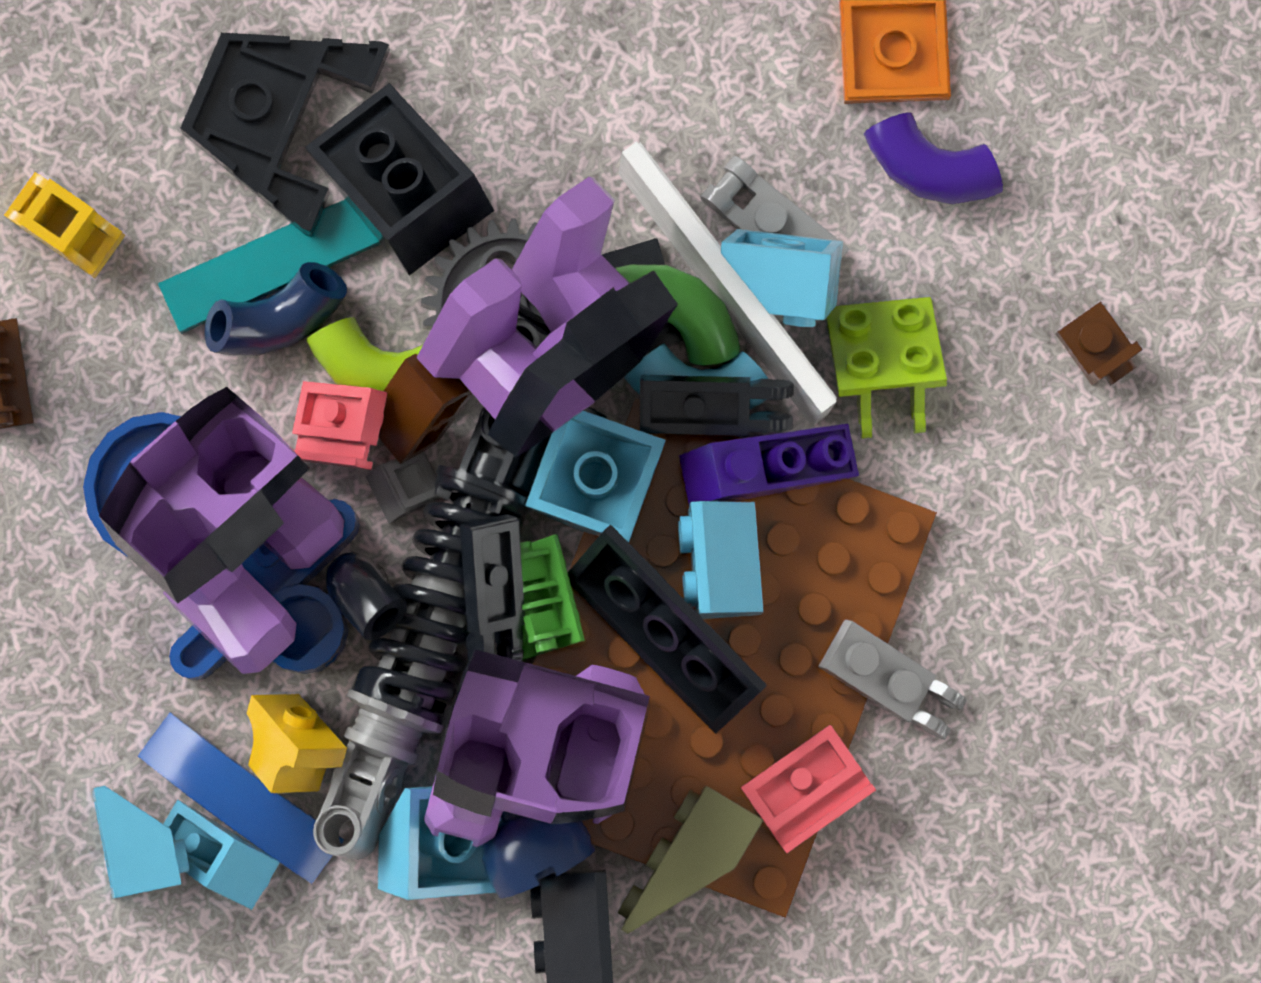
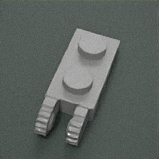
(887, 677)

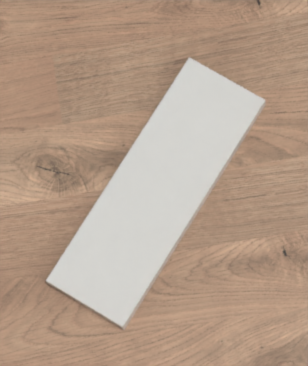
(705, 259)

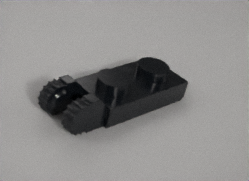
(710, 405)
(493, 586)

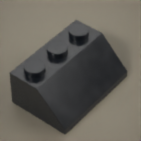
(574, 927)

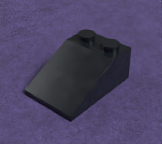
(400, 178)

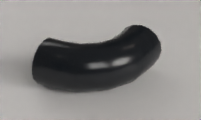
(364, 595)

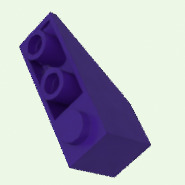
(768, 464)

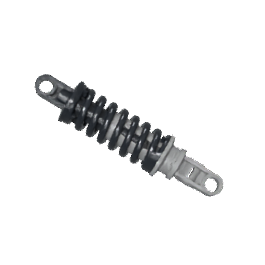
(401, 692)

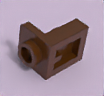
(1099, 346)

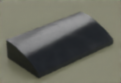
(664, 630)

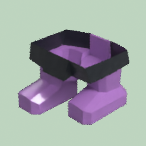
(593, 313)
(203, 505)
(535, 747)

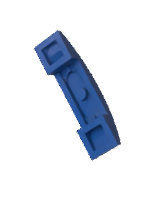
(235, 796)

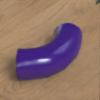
(929, 170)

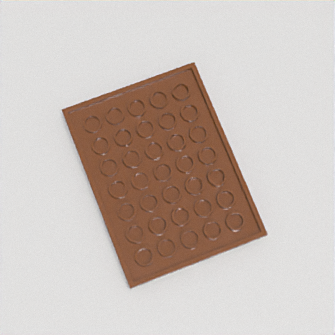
(823, 560)

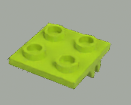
(886, 349)

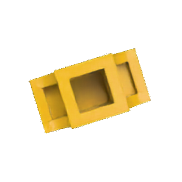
(65, 224)
(291, 744)

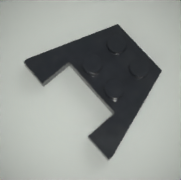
(255, 102)

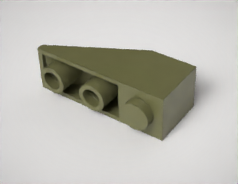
(704, 849)

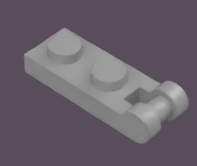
(768, 209)

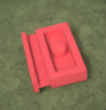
(338, 424)
(808, 789)

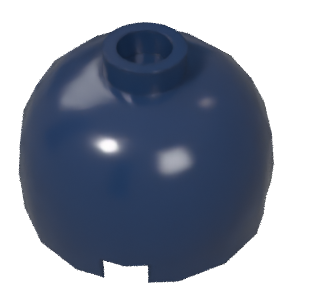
(531, 850)

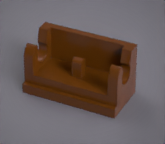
(419, 409)

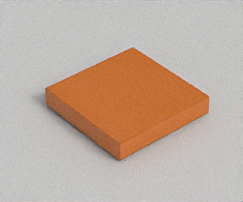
(894, 50)

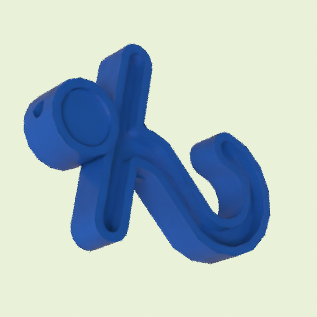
(319, 623)

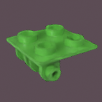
(548, 599)

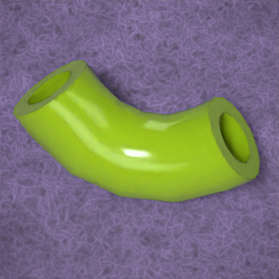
(352, 358)

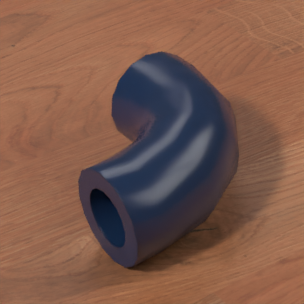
(276, 320)

